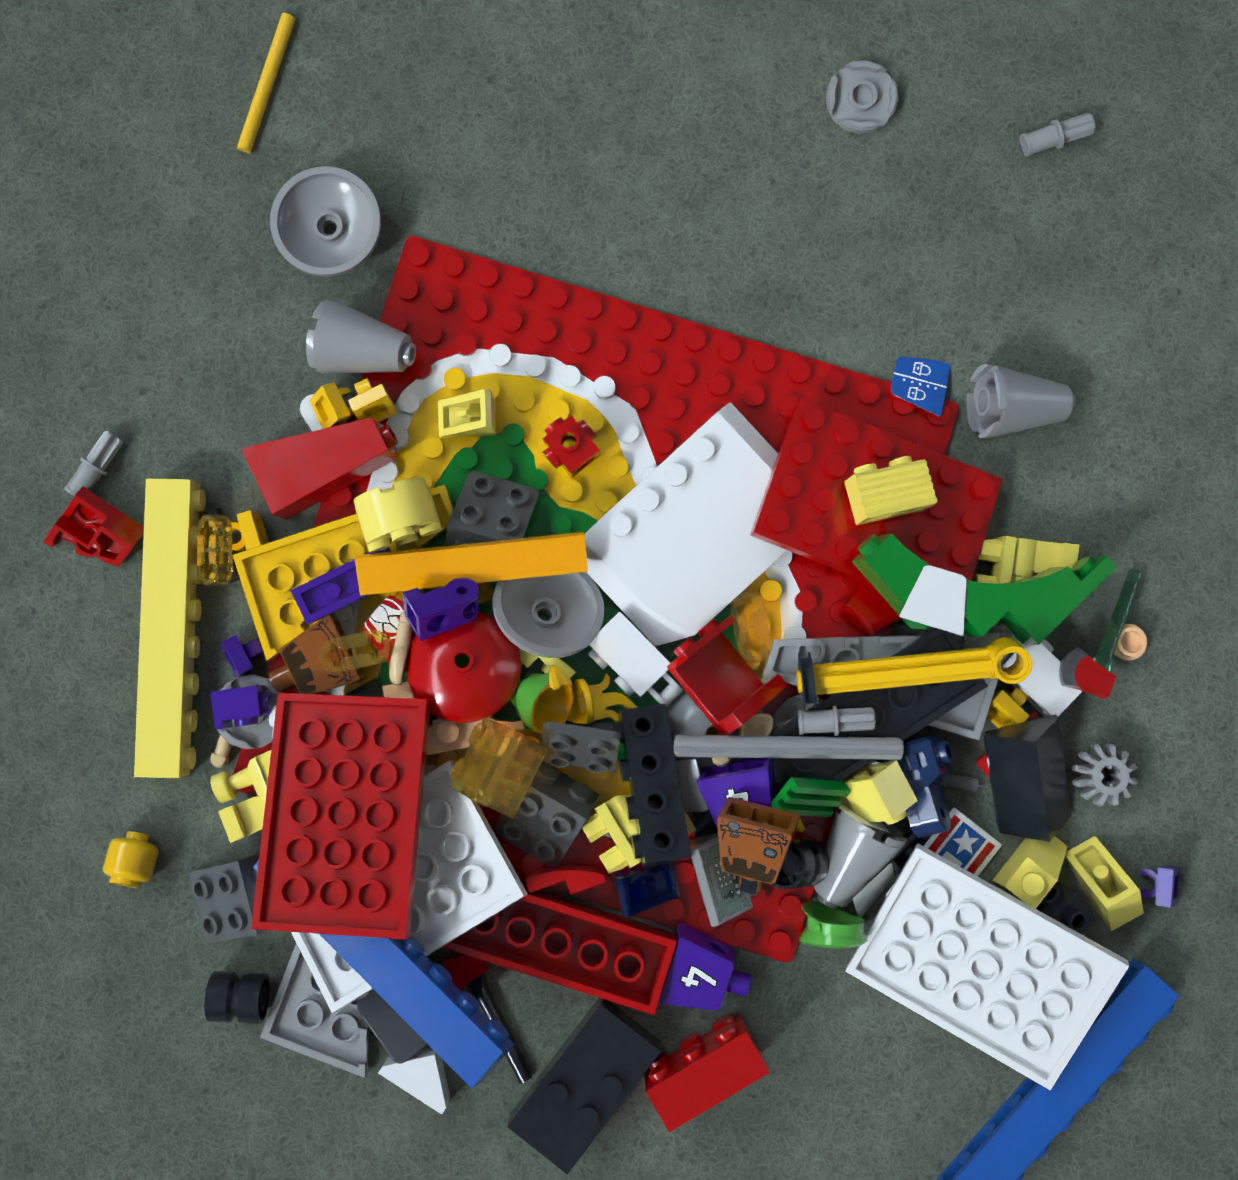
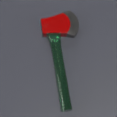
(1095, 675)

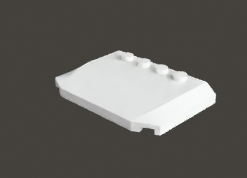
(683, 534)

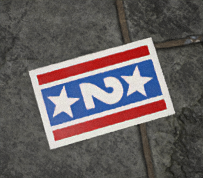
(964, 844)

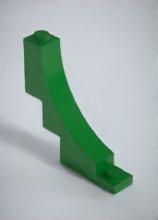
(1026, 606)

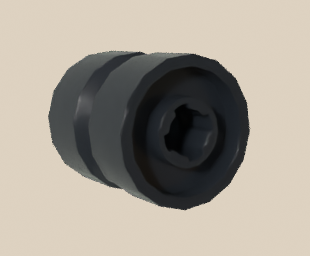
(804, 865)
(232, 997)

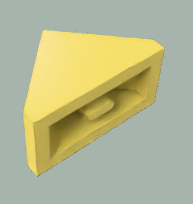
(468, 415)

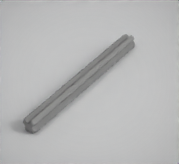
(788, 747)

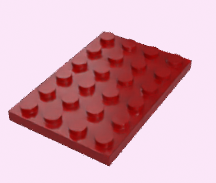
(812, 514)
(342, 816)

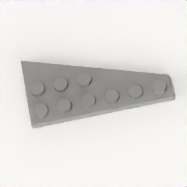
(964, 719)
(306, 1024)

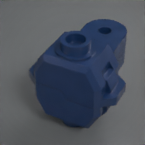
(925, 766)

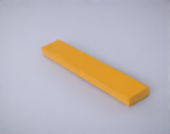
(475, 561)

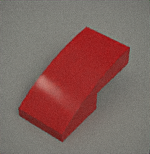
(576, 876)

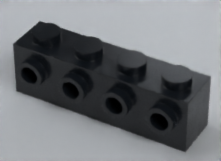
(653, 786)

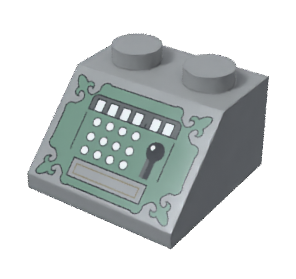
(718, 889)

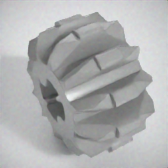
(1092, 778)

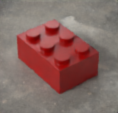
(704, 1071)

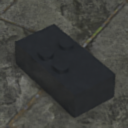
(584, 1084)

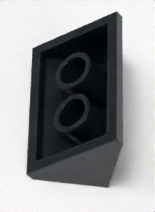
(1028, 778)

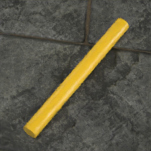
(266, 83)

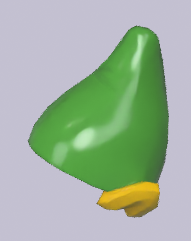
(544, 698)

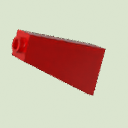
(319, 463)

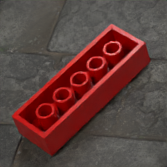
(575, 948)

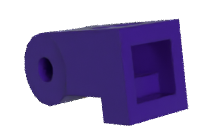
(441, 608)

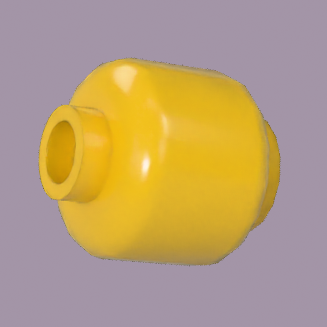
(130, 860)

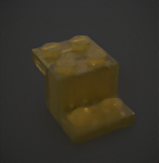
(497, 767)

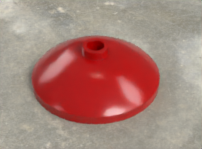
(471, 691)

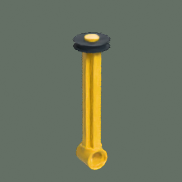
(912, 670)

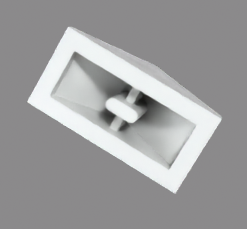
(421, 1077)

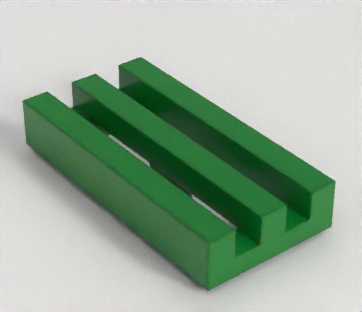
(808, 803)

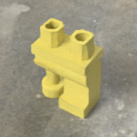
(1022, 558)
(247, 816)
(613, 819)

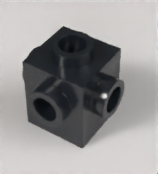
(1067, 907)

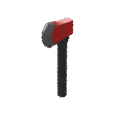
(471, 973)

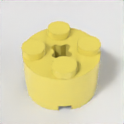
(397, 514)

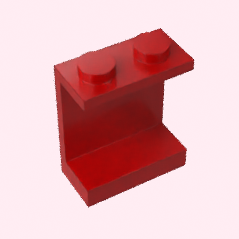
(721, 678)

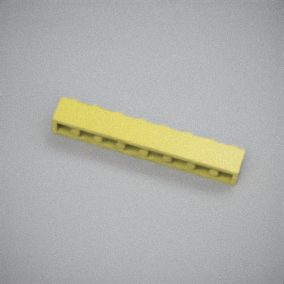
(168, 630)

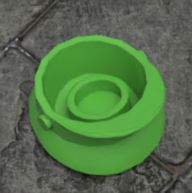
(831, 927)

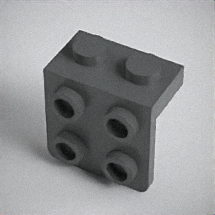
(490, 510)
(581, 745)
(548, 815)
(226, 899)
(389, 1028)

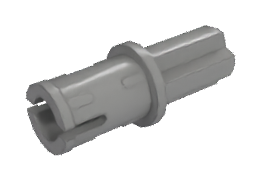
(1057, 134)
(95, 463)
(836, 720)

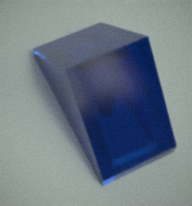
(646, 887)

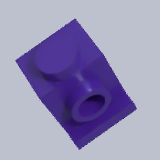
(241, 705)

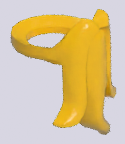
(591, 703)

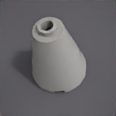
(355, 342)
(1015, 401)
(855, 857)

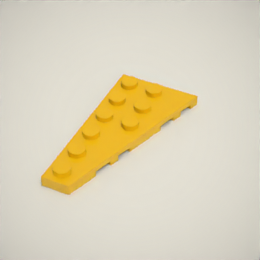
(284, 564)

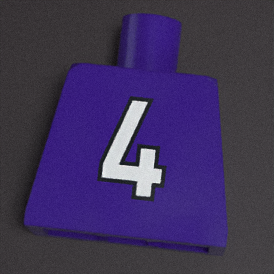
(741, 779)
(701, 972)

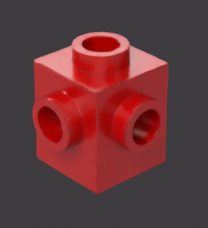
(573, 458)

